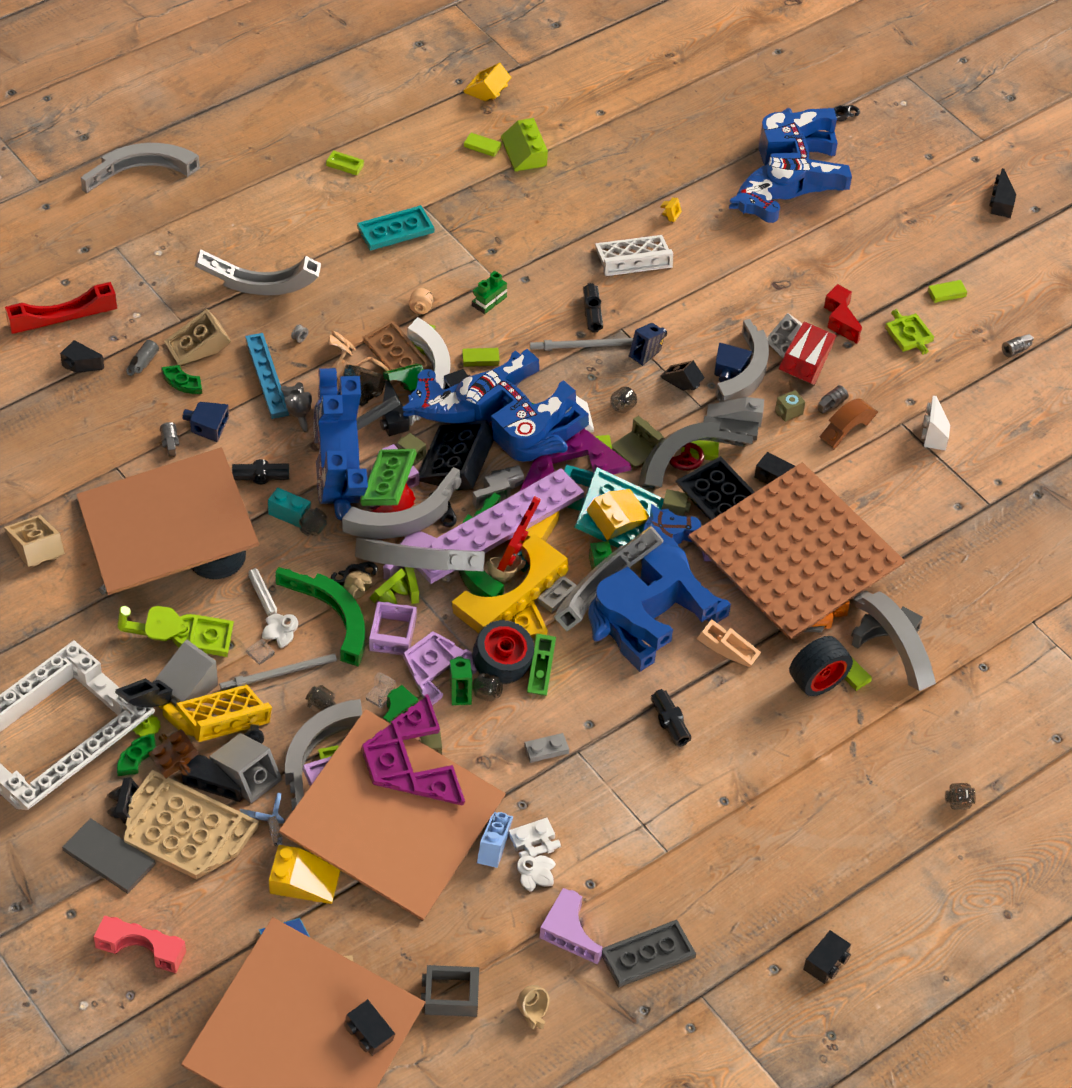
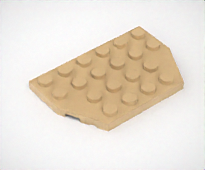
(185, 826)

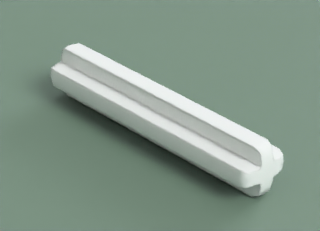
(262, 592)

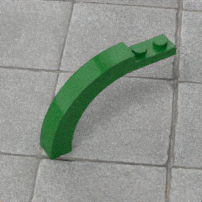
(480, 582)
(337, 598)

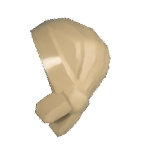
(509, 572)
(357, 583)
(533, 1004)

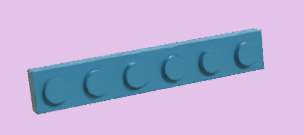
(267, 375)

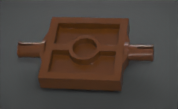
(173, 753)

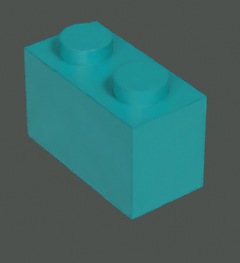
(287, 506)

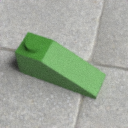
(541, 664)

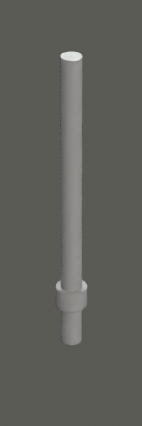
(548, 345)
(242, 681)

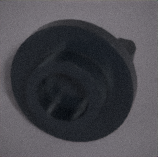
(255, 734)

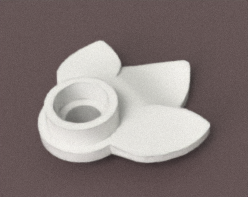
(278, 630)
(537, 874)

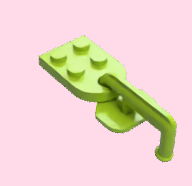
(164, 624)

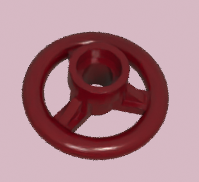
(685, 461)

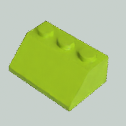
(525, 145)

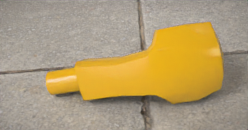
(177, 720)

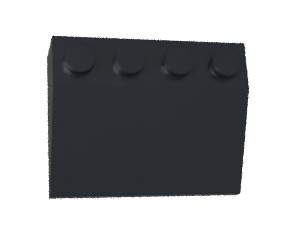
(457, 446)
(714, 487)

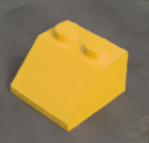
(488, 83)

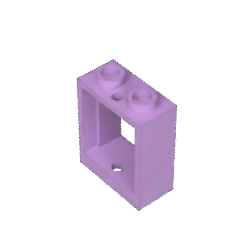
(389, 643)

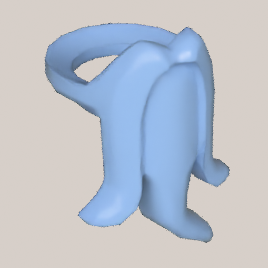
(262, 816)

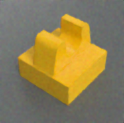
(672, 209)

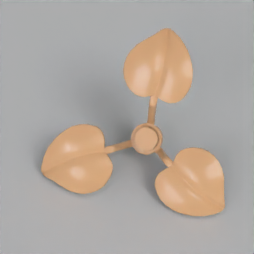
(341, 363)

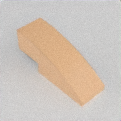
(728, 644)

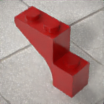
(842, 319)

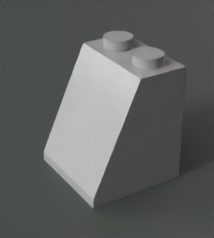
(189, 673)
(248, 765)

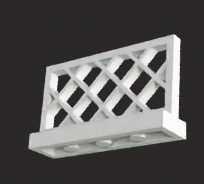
(630, 262)

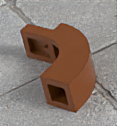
(845, 419)

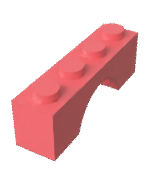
(116, 934)

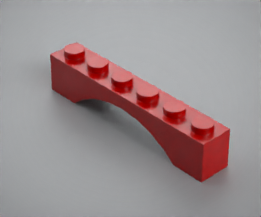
(27, 317)

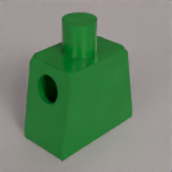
(460, 672)

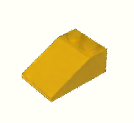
(617, 512)
(302, 875)

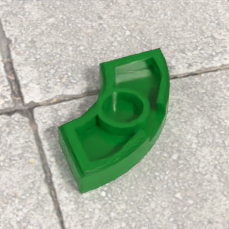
(182, 381)
(135, 754)

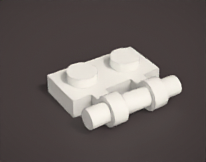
(532, 834)

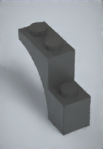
(872, 628)

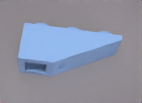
(494, 839)

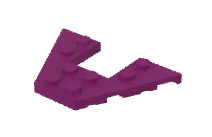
(578, 446)
(390, 763)

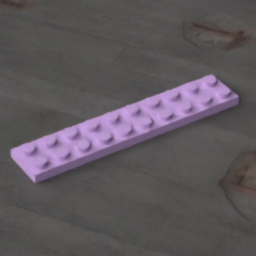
(503, 519)

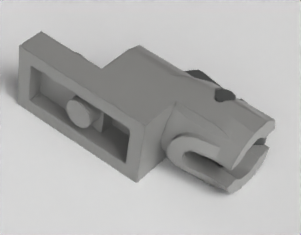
(498, 482)

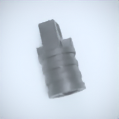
(1017, 345)
(833, 399)
(169, 437)

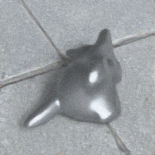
(298, 403)

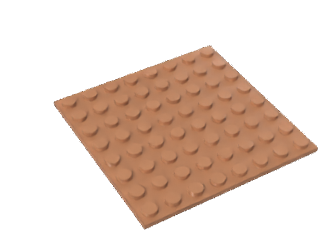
(166, 520)
(796, 550)
(389, 837)
(288, 1017)

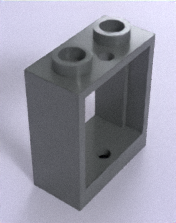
(451, 1007)

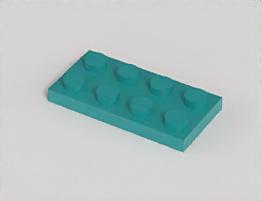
(395, 227)

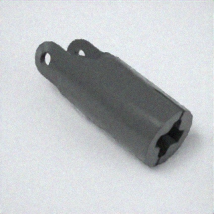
(143, 357)

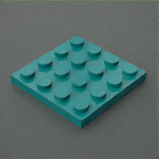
(606, 482)

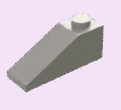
(738, 409)

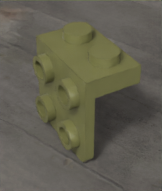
(638, 443)

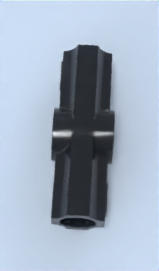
(592, 307)
(261, 471)
(671, 717)

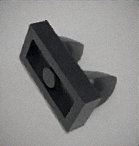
(123, 795)

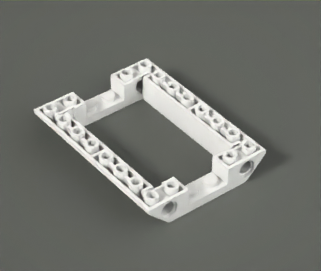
(36, 686)

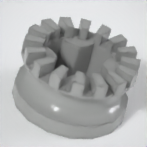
(299, 333)

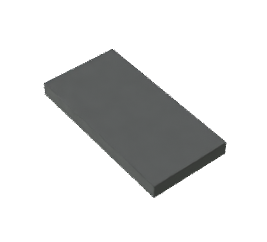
(109, 855)
(647, 953)

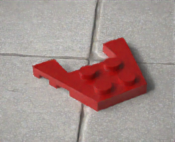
(519, 535)

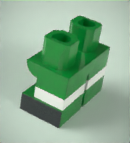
(489, 293)

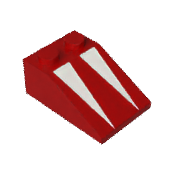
(808, 353)

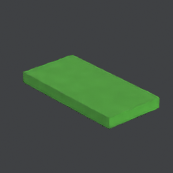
(388, 477)

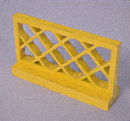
(227, 721)

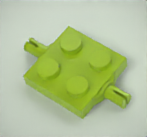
(909, 332)

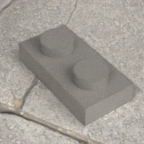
(556, 594)
(546, 747)

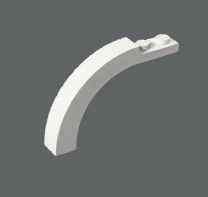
(434, 347)

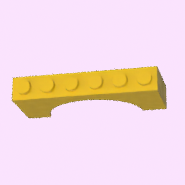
(545, 568)

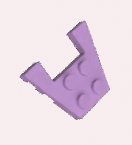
(430, 659)

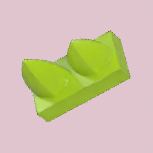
(396, 583)

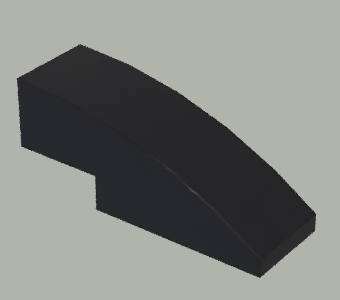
(146, 693)

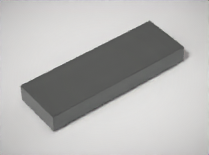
(734, 426)

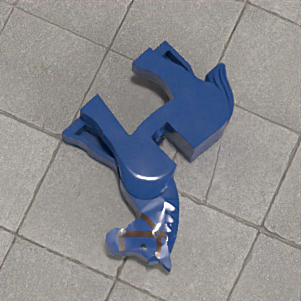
(629, 604)

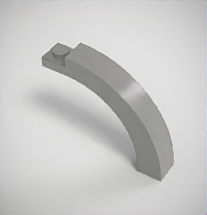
(752, 376)

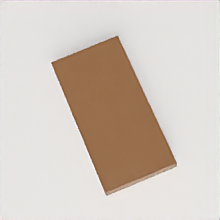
(394, 348)

